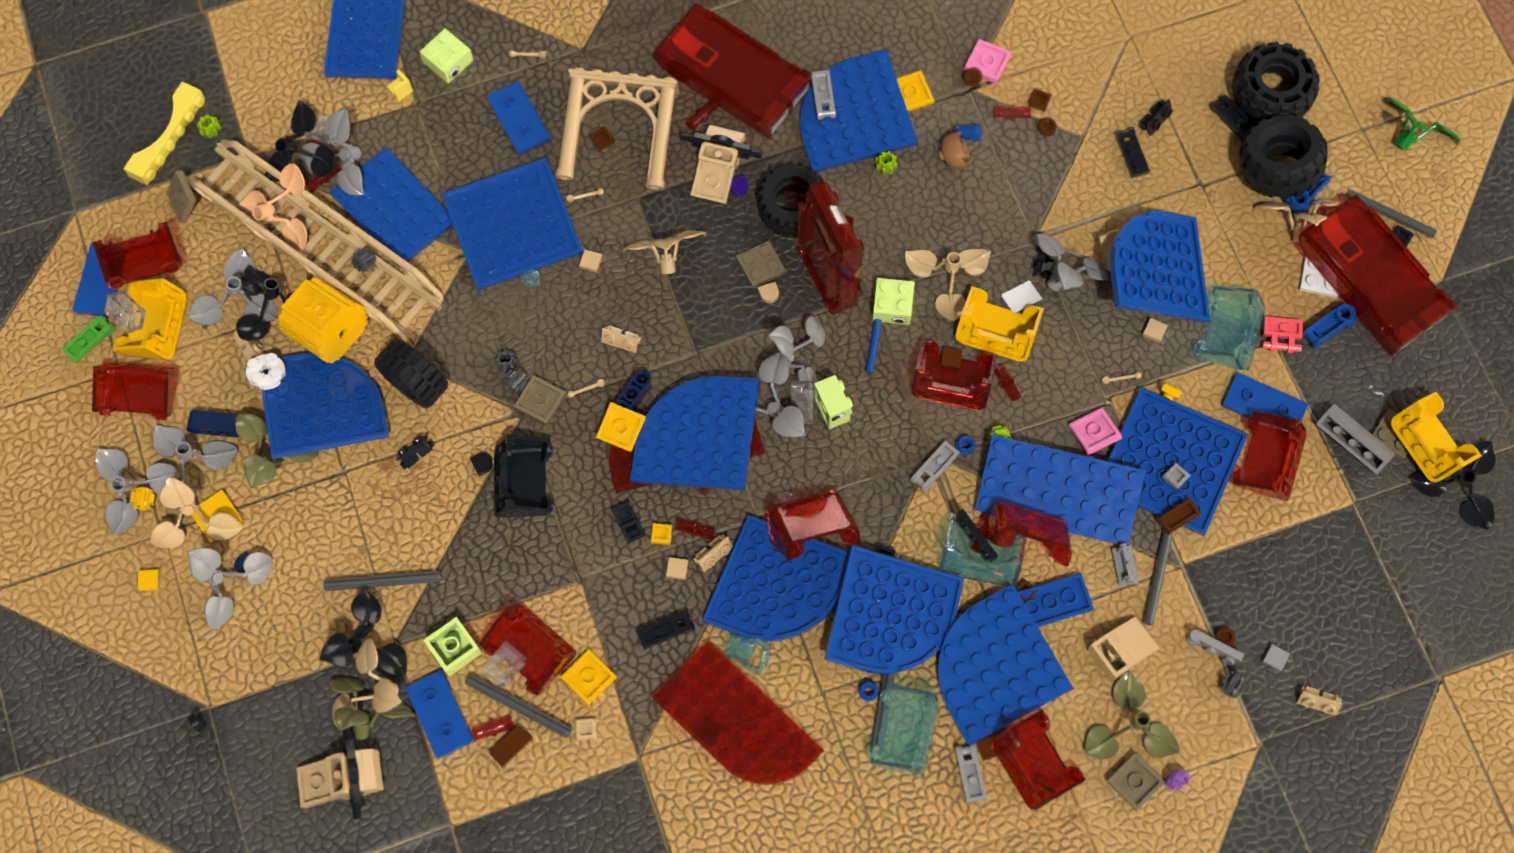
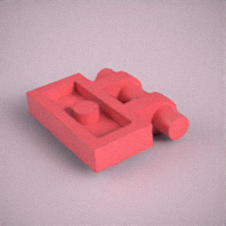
(1285, 329)

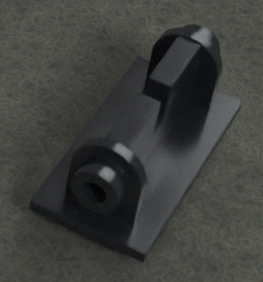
(1161, 112)
(1042, 265)
(408, 456)

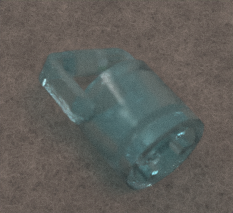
(742, 649)

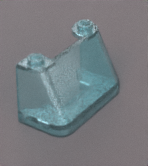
(1232, 327)
(963, 562)
(905, 730)

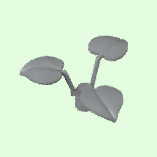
(338, 128)
(1064, 275)
(208, 311)
(784, 341)
(787, 420)
(171, 440)
(110, 465)
(204, 568)

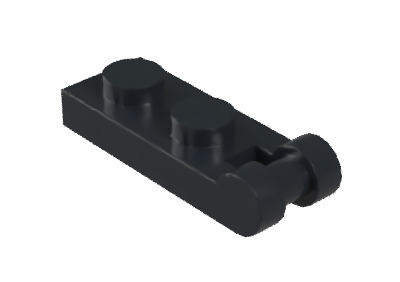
(1232, 116)
(1132, 152)
(665, 630)

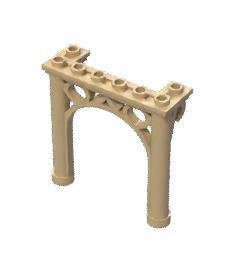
(579, 85)

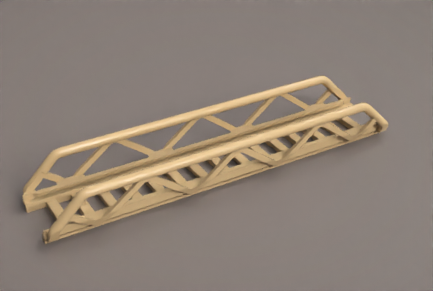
(300, 205)

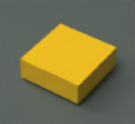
(661, 534)
(148, 580)

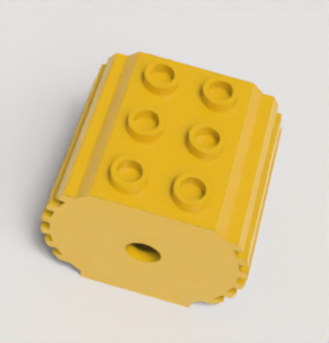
(322, 319)

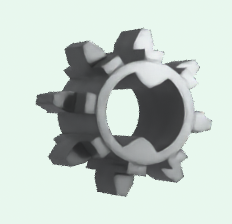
(363, 260)
(508, 357)
(516, 380)
(1233, 684)

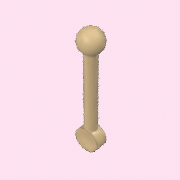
(542, 54)
(570, 198)
(1106, 379)
(600, 383)

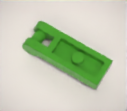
(88, 338)

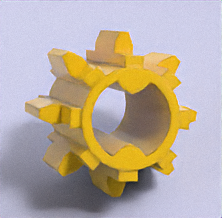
(142, 498)

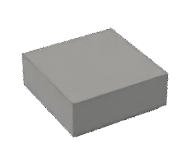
(1176, 476)
(1276, 658)

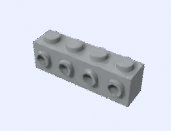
(1355, 439)

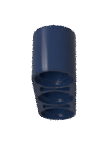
(634, 387)
(212, 423)

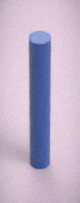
(873, 346)

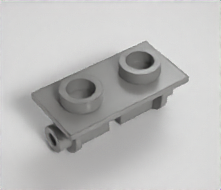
(1125, 565)

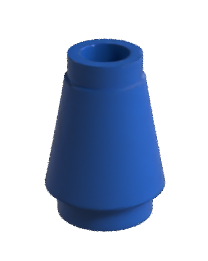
(970, 132)

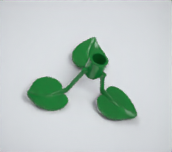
(1408, 137)

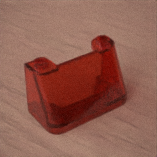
(138, 257)
(963, 387)
(134, 389)
(1272, 455)
(809, 519)
(1013, 520)
(544, 648)
(1036, 764)

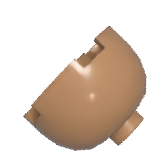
(954, 151)

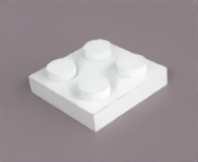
(1314, 282)

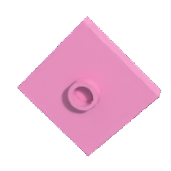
(989, 60)
(1095, 431)

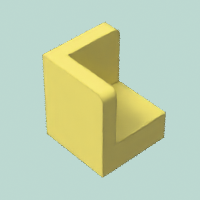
(400, 87)

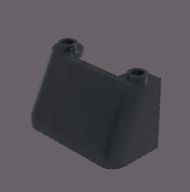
(521, 476)

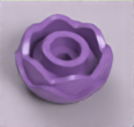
(1176, 779)

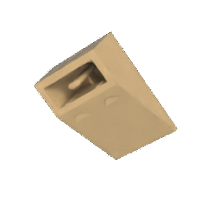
(1122, 648)

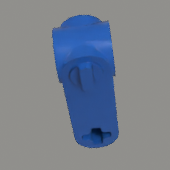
(1308, 196)
(1330, 325)

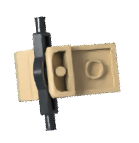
(718, 161)
(341, 777)

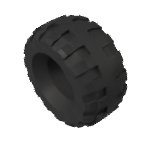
(1263, 102)
(1283, 137)

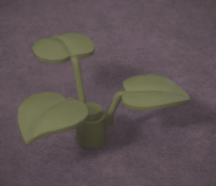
(260, 467)
(348, 717)
(1159, 739)

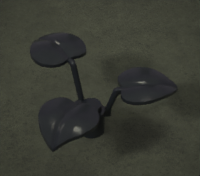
(302, 121)
(253, 283)
(1477, 511)
(341, 650)

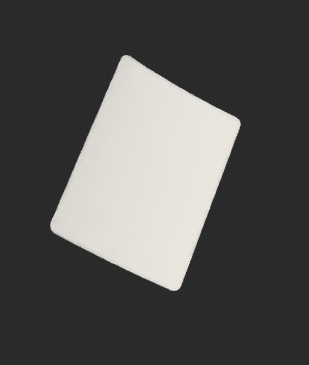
(1021, 296)

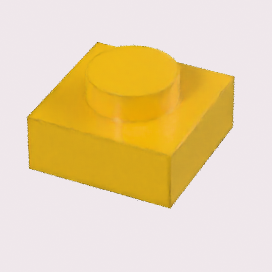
(1170, 392)

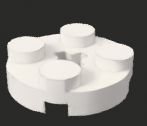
(263, 362)

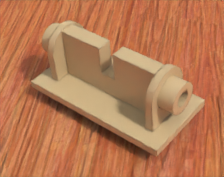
(614, 337)
(252, 348)
(720, 547)
(1326, 703)

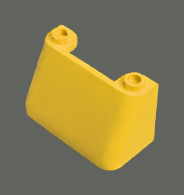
(162, 320)
(997, 328)
(1429, 440)

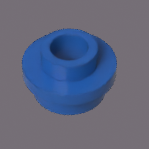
(968, 440)
(871, 685)

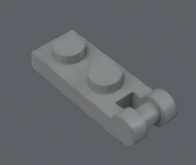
(823, 94)
(935, 466)
(1215, 647)
(970, 774)

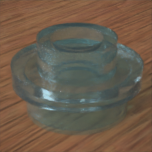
(527, 281)

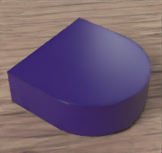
(739, 186)

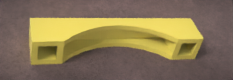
(146, 163)

